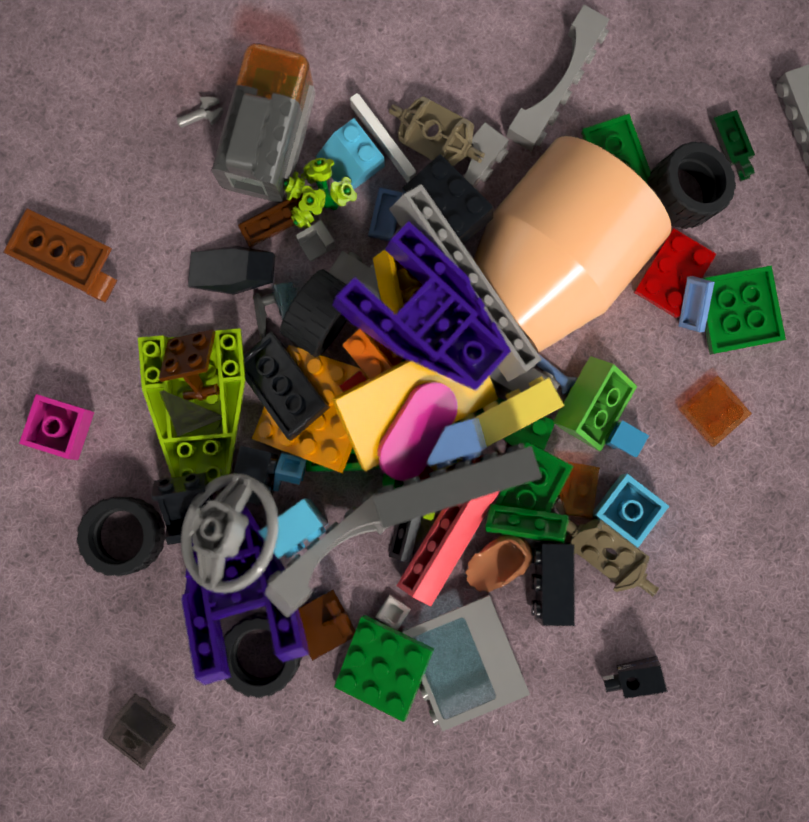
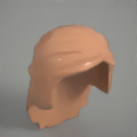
(499, 563)

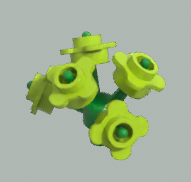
(314, 200)

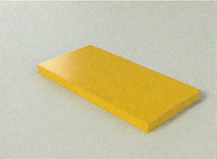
(374, 404)

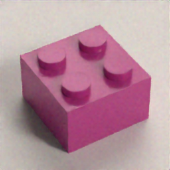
(56, 427)

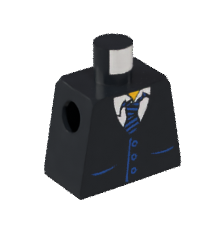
(648, 682)

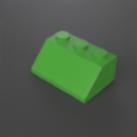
(595, 402)

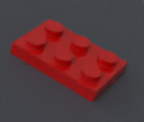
(668, 273)

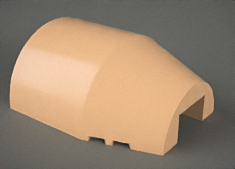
(570, 239)

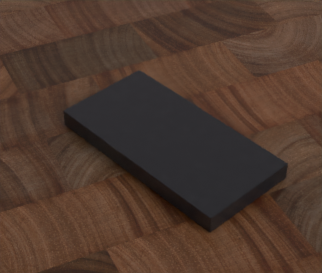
(282, 386)

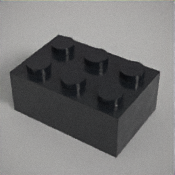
(454, 196)
(553, 584)

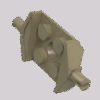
(452, 139)
(624, 568)

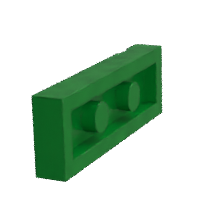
(527, 523)

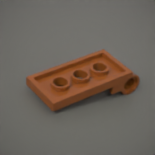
(85, 278)

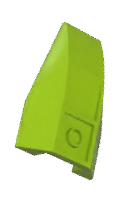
(213, 445)

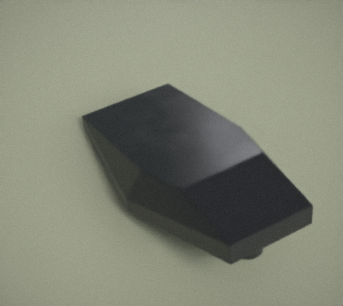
(231, 269)

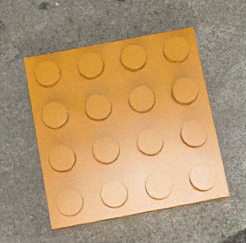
(325, 439)

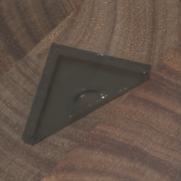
(187, 415)

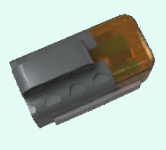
(265, 122)

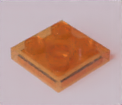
(715, 411)

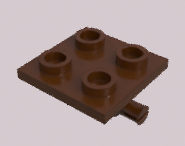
(187, 358)
(325, 624)

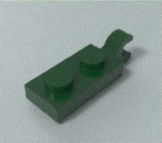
(735, 143)

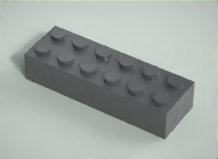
(456, 487)

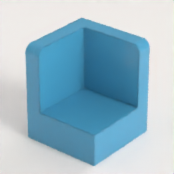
(627, 438)
(290, 470)

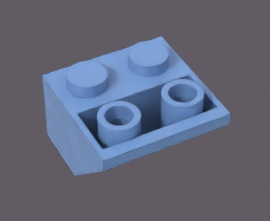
(456, 441)

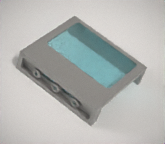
(470, 664)

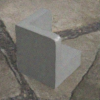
(315, 241)

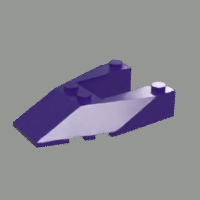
(440, 325)
(206, 608)

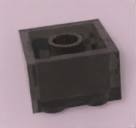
(139, 730)

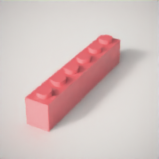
(443, 547)

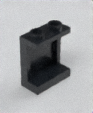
(174, 499)

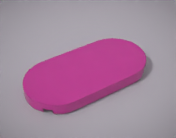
(416, 430)

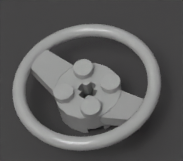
(220, 529)

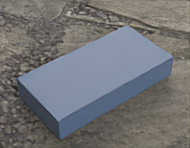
(383, 222)
(696, 304)

